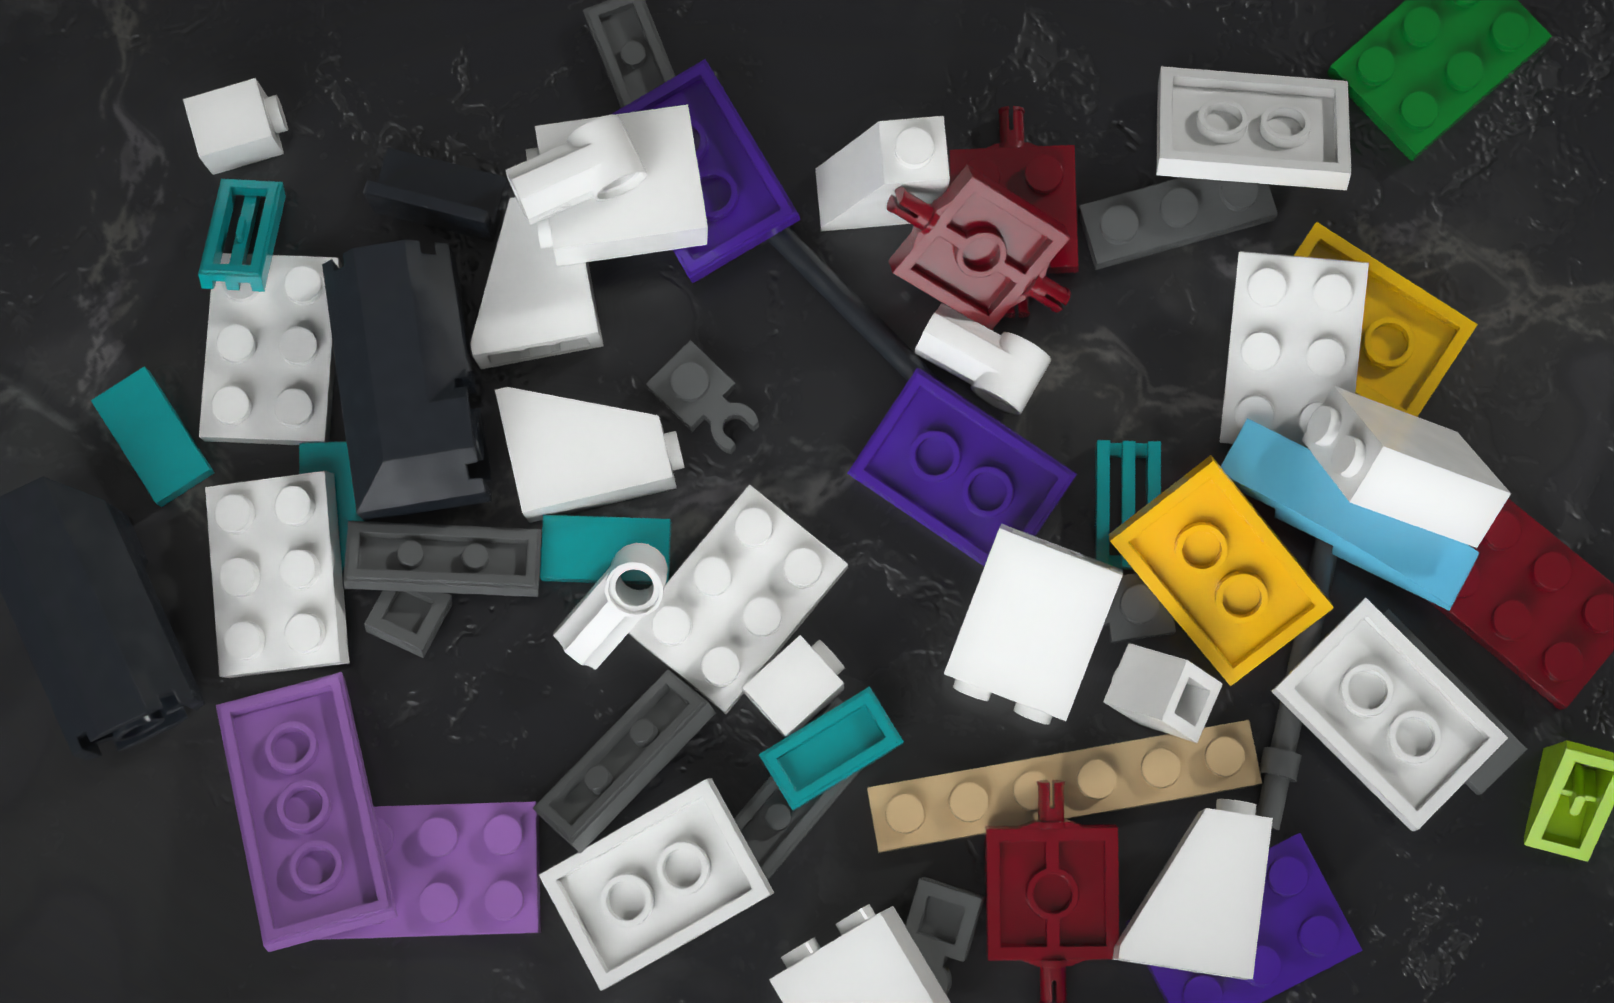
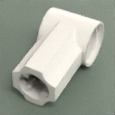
(593, 163)
(998, 367)
(612, 607)

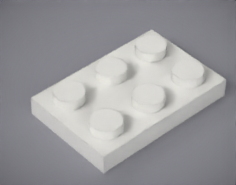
(1253, 128)
(1291, 340)
(270, 358)
(277, 574)
(738, 598)
(1389, 715)
(656, 884)

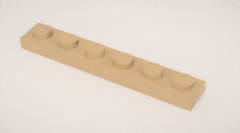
(1094, 778)

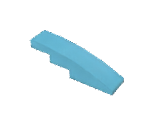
(1309, 500)

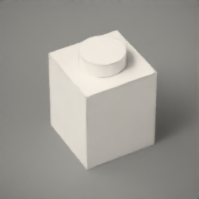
(236, 125)
(796, 685)
(1163, 692)

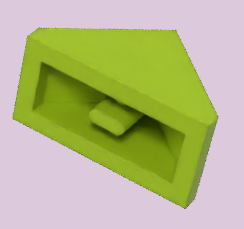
(1571, 799)

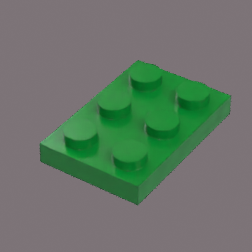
(1436, 64)

